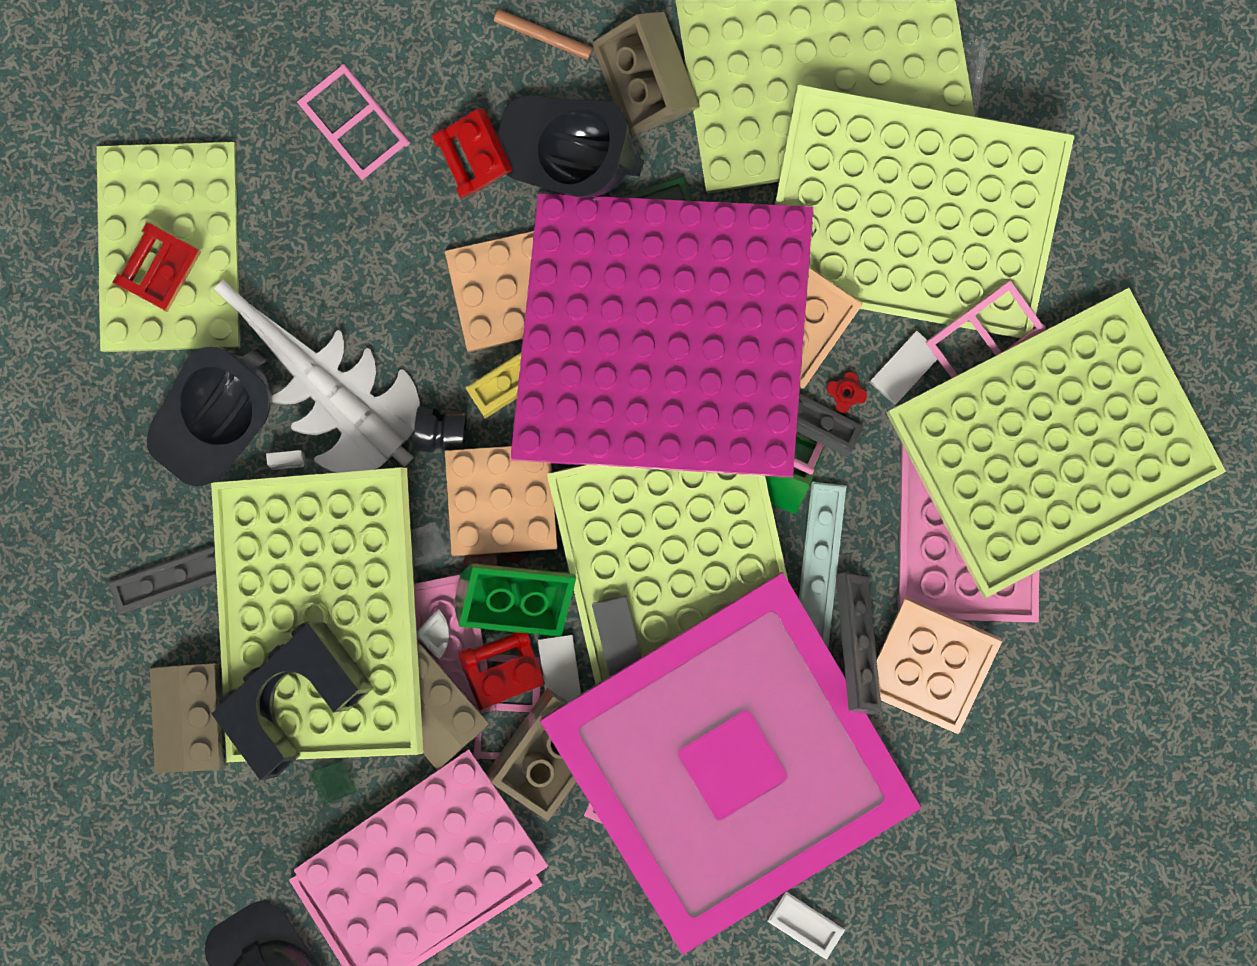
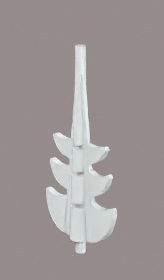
(369, 425)

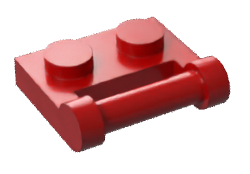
(481, 150)
(166, 272)
(505, 679)

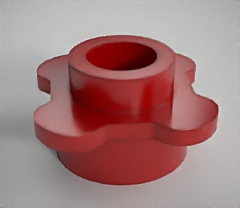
(837, 389)

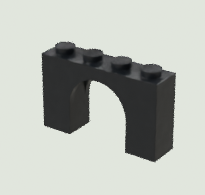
(249, 714)

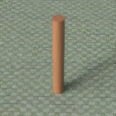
(543, 34)

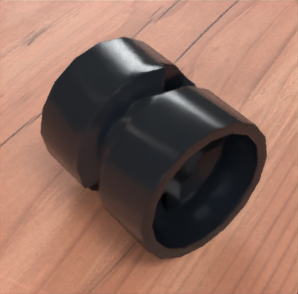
(439, 430)

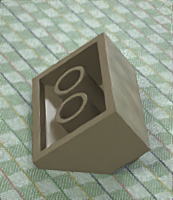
(645, 72)
(446, 712)
(182, 721)
(531, 765)

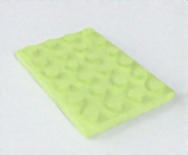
(190, 196)

